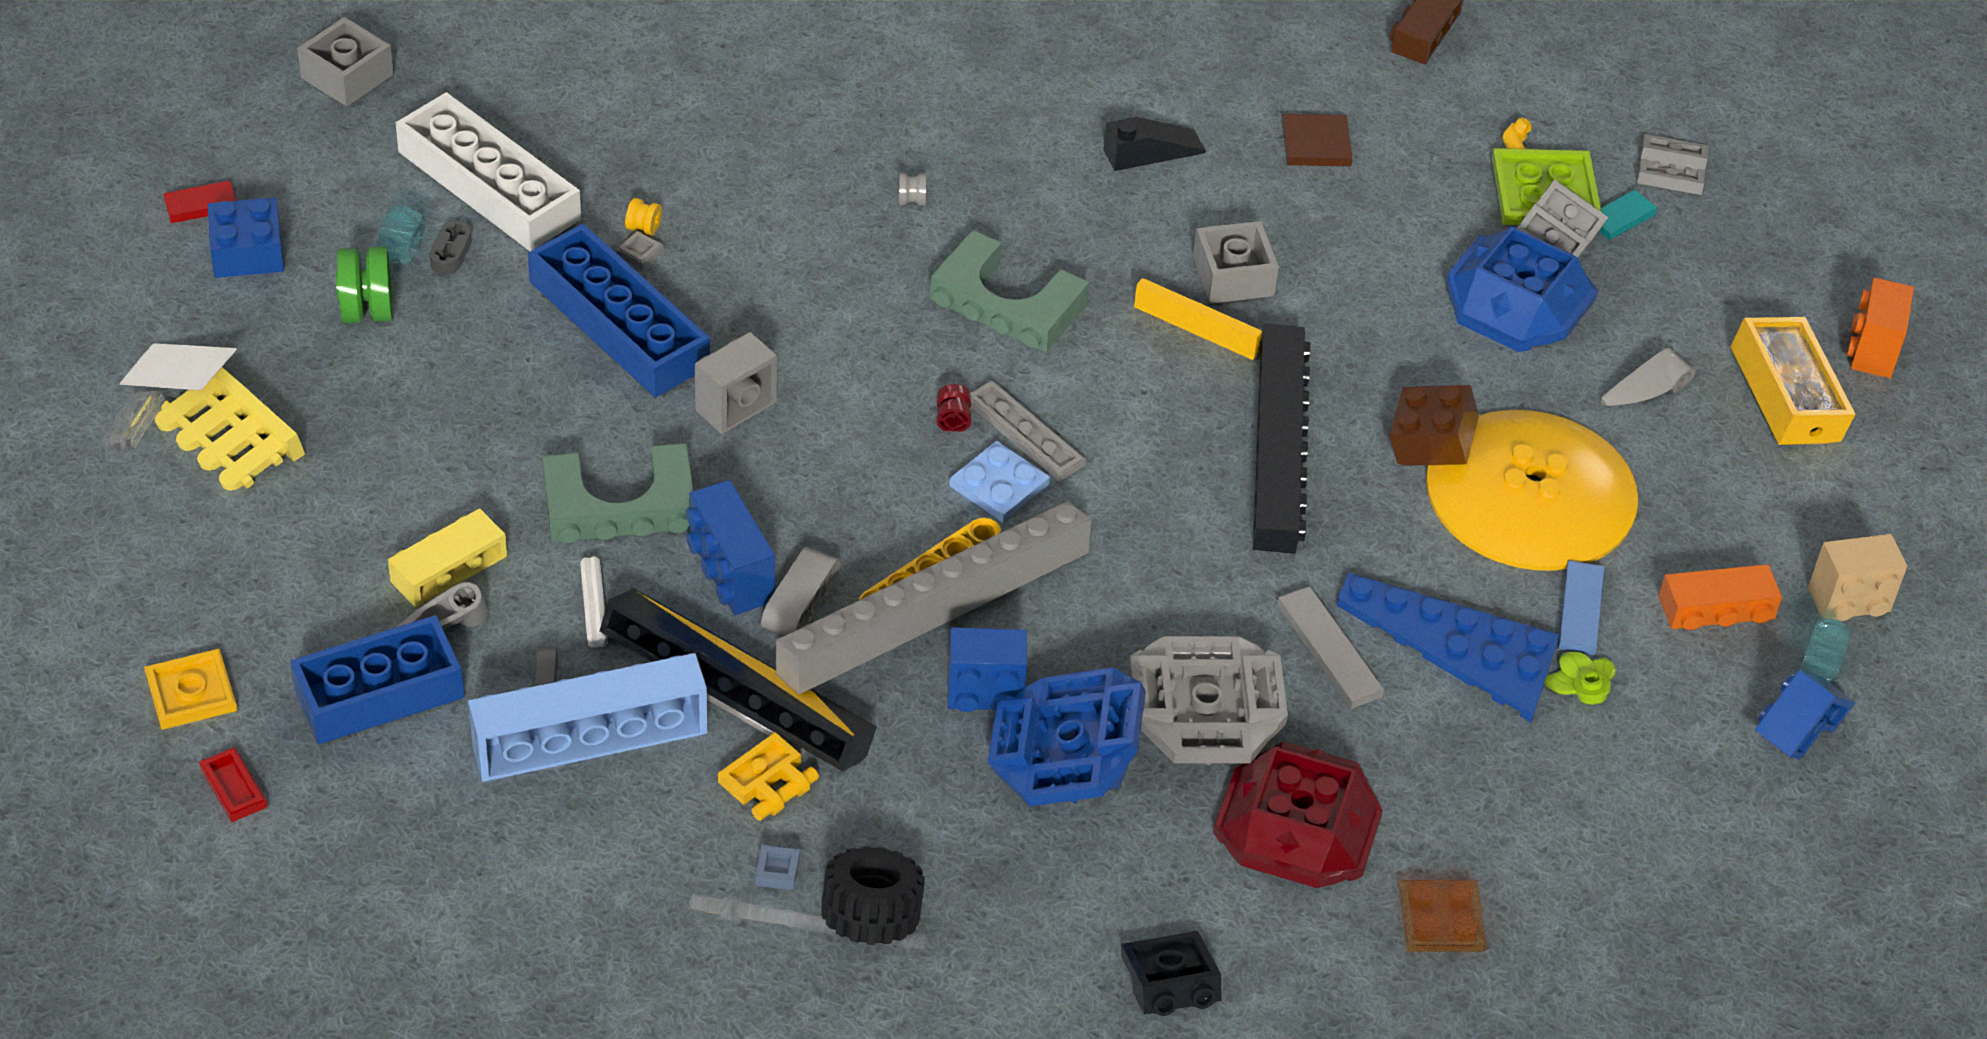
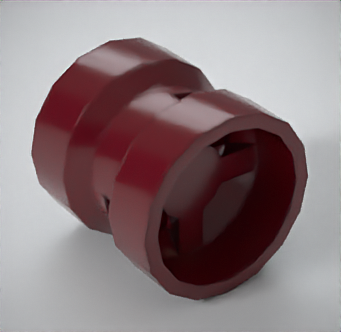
(954, 408)

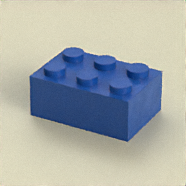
(730, 547)

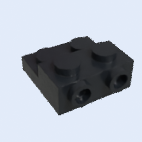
(1172, 973)

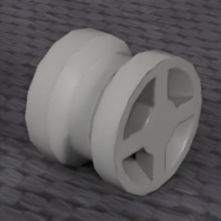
(912, 189)

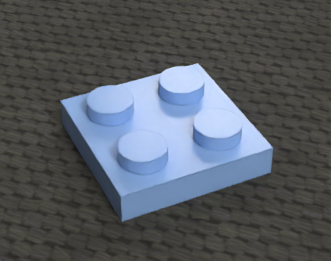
(999, 481)

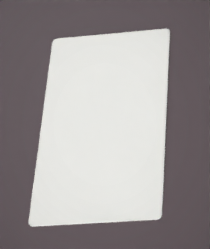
(177, 366)

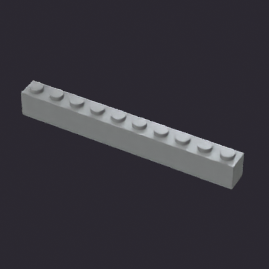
(931, 597)

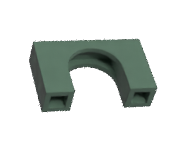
(1033, 320)
(579, 515)

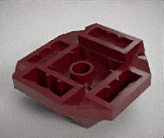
(1300, 816)

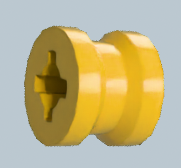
(643, 216)

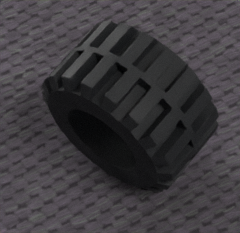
(872, 895)

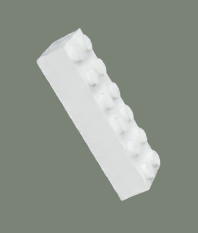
(488, 171)

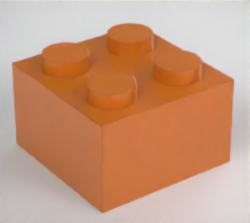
(1880, 327)

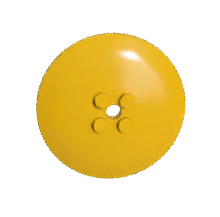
(1571, 514)

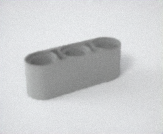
(800, 591)

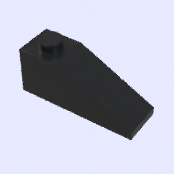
(1145, 142)

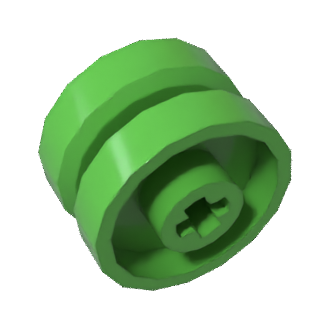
(360, 285)

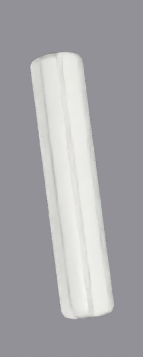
(593, 601)

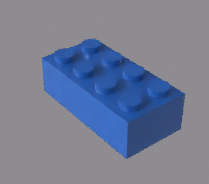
(377, 679)

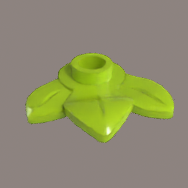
(1582, 677)

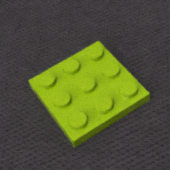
(1527, 173)

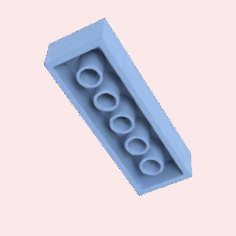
(588, 716)

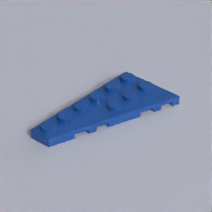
(1472, 645)

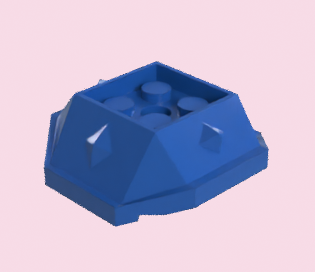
(1519, 290)
(1068, 736)

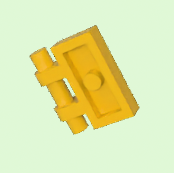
(760, 768)

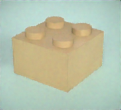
(1857, 577)

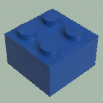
(245, 237)
(985, 667)

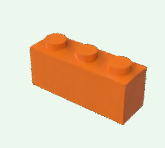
(1720, 597)

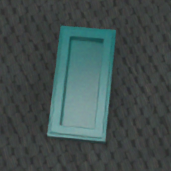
(1626, 213)

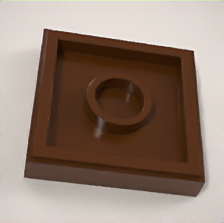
(1316, 140)

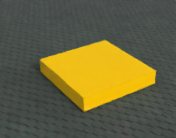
(190, 689)

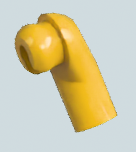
(1516, 134)

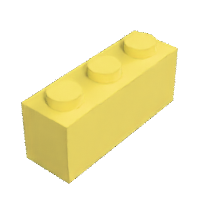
(447, 557)

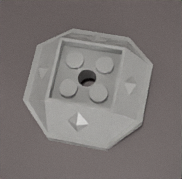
(1210, 697)

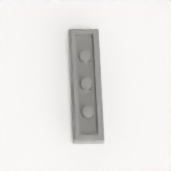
(1026, 431)
(1330, 647)

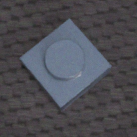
(777, 867)

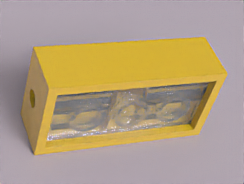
(1792, 380)

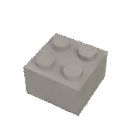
(345, 61)
(1235, 262)
(735, 382)

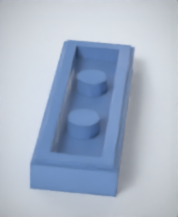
(1581, 607)

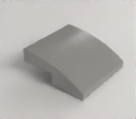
(1672, 164)
(1563, 220)

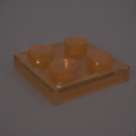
(1442, 916)

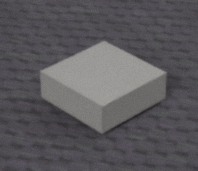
(640, 250)

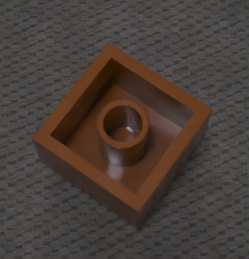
(1434, 425)

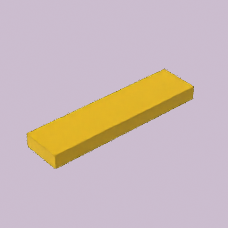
(1198, 319)

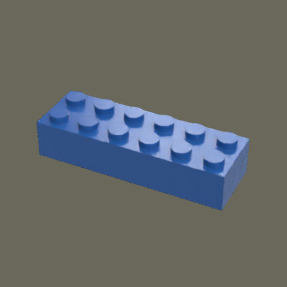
(618, 309)

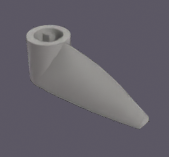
(1654, 377)
(451, 607)

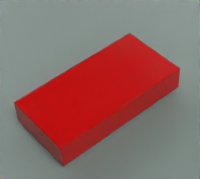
(194, 201)
(233, 784)

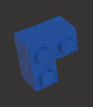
(1802, 713)

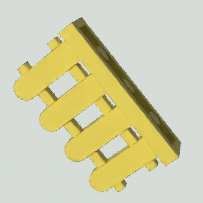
(236, 402)

